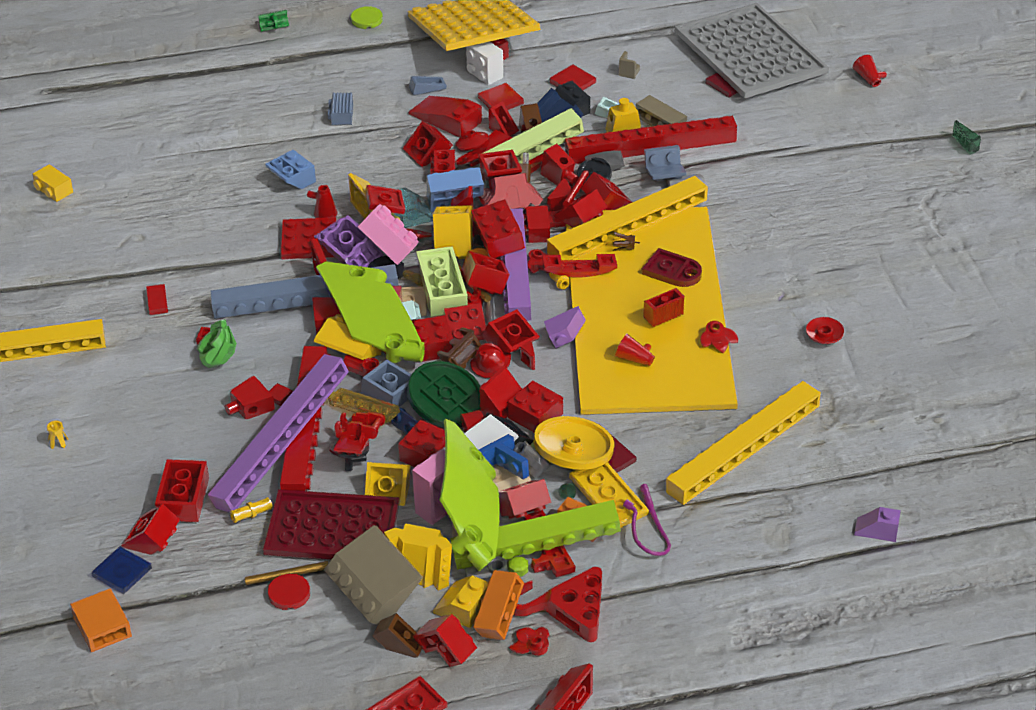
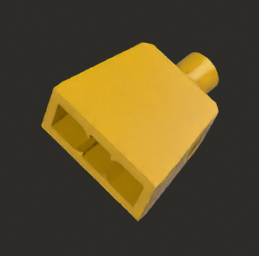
(622, 117)

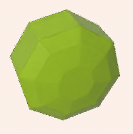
(519, 565)

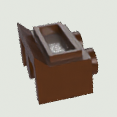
(462, 349)

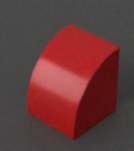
(471, 419)

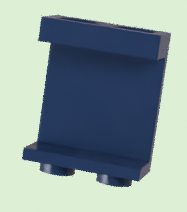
(552, 105)

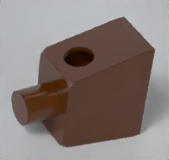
(527, 113)

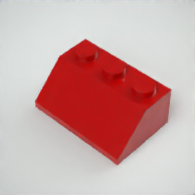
(571, 690)

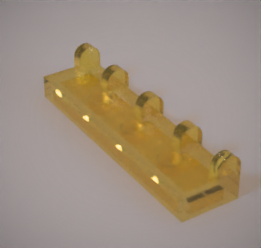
(361, 403)

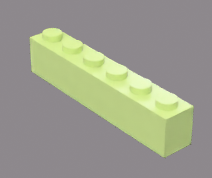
(543, 135)

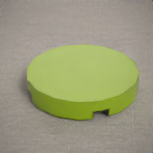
(366, 17)

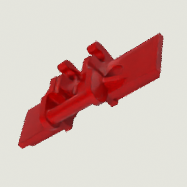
(355, 434)

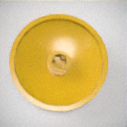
(573, 442)

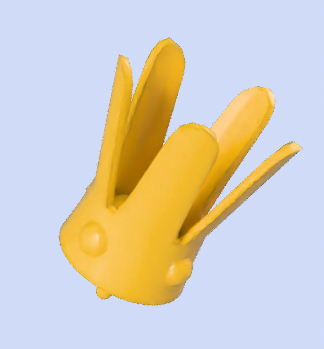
(56, 428)

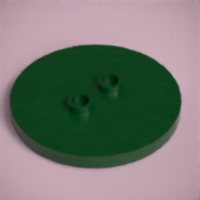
(443, 392)

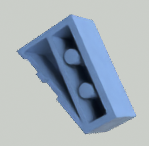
(447, 185)

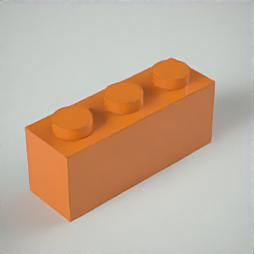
(498, 605)

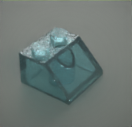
(416, 209)

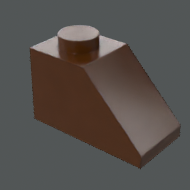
(397, 636)

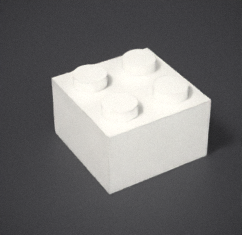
(485, 62)

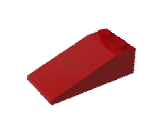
(449, 114)

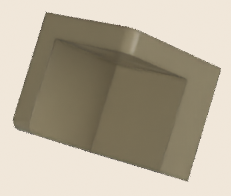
(627, 67)

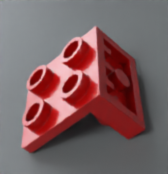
(467, 317)

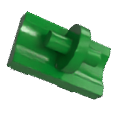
(273, 20)

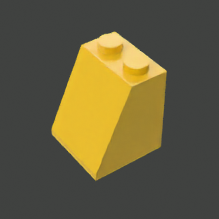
(453, 228)

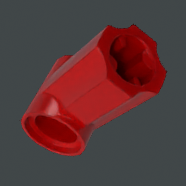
(360, 366)

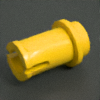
(562, 282)

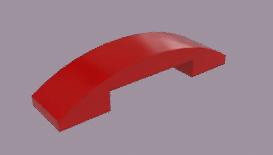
(580, 268)

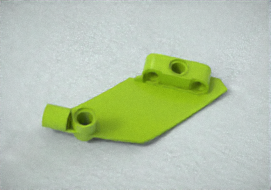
(373, 310)
(470, 497)

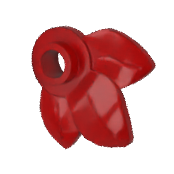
(535, 260)
(718, 338)
(531, 641)

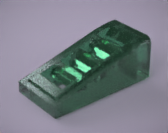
(968, 140)

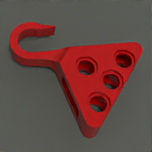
(571, 603)

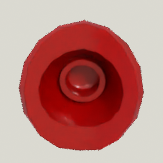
(489, 360)

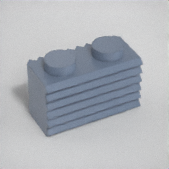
(341, 108)

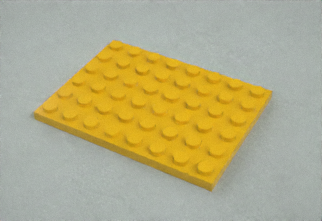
(472, 21)

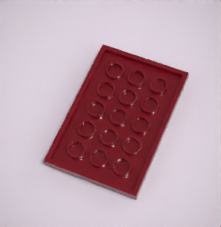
(323, 522)

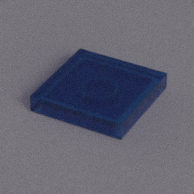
(121, 570)

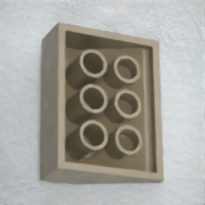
(373, 575)

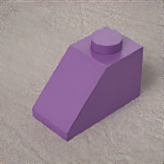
(565, 326)
(879, 524)

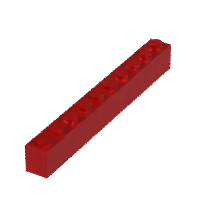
(634, 141)
(301, 451)

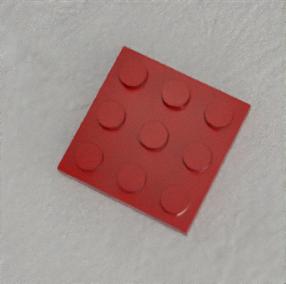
(298, 236)

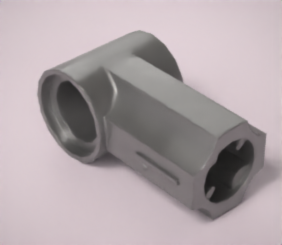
(536, 462)
(496, 564)

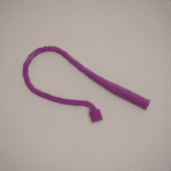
(649, 504)

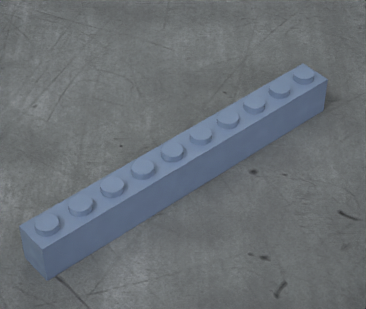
(276, 294)

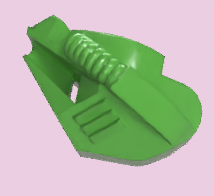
(217, 345)

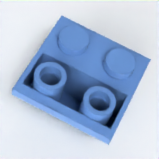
(293, 169)

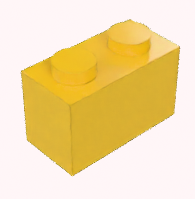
(52, 183)

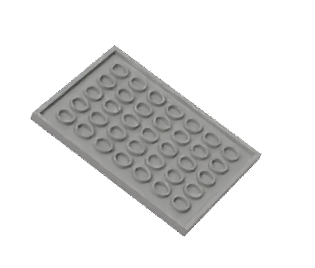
(751, 50)

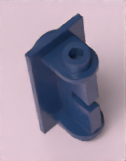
(404, 421)

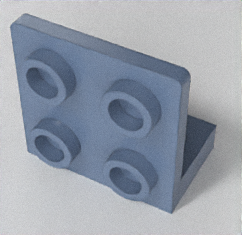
(664, 163)

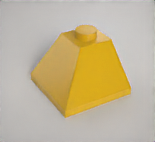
(388, 480)

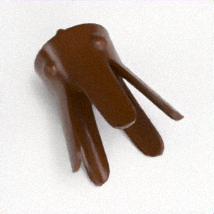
(627, 244)

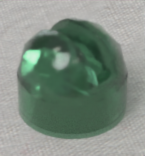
(567, 490)

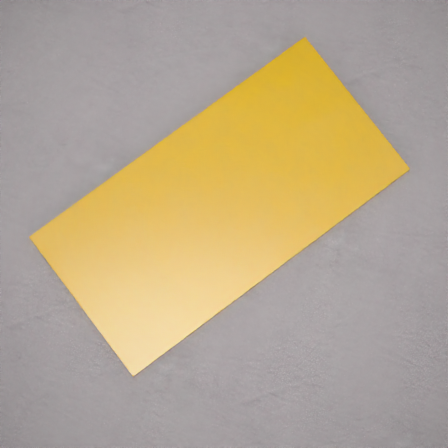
(613, 305)

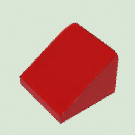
(528, 355)

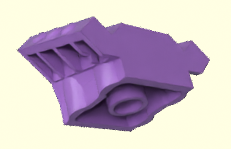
(348, 243)

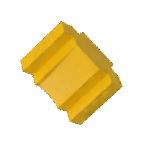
(426, 551)

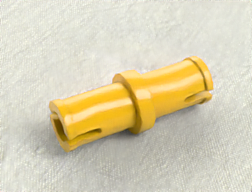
(251, 510)

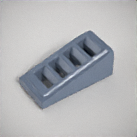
(426, 84)

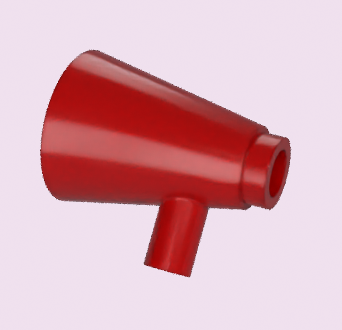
(867, 70)
(324, 202)
(634, 351)

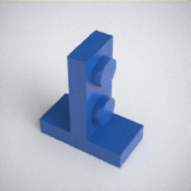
(503, 454)

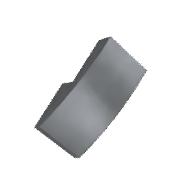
(614, 158)

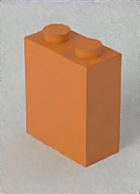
(101, 620)

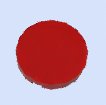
(289, 591)

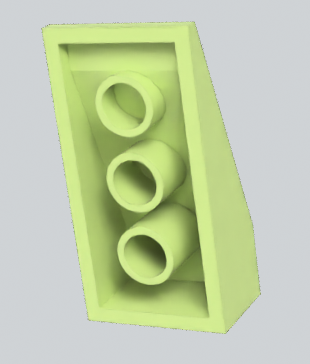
(441, 280)

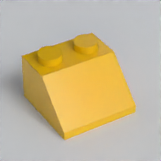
(463, 600)

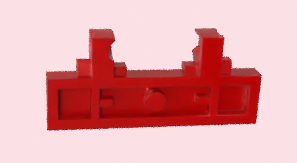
(553, 559)

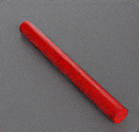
(575, 189)

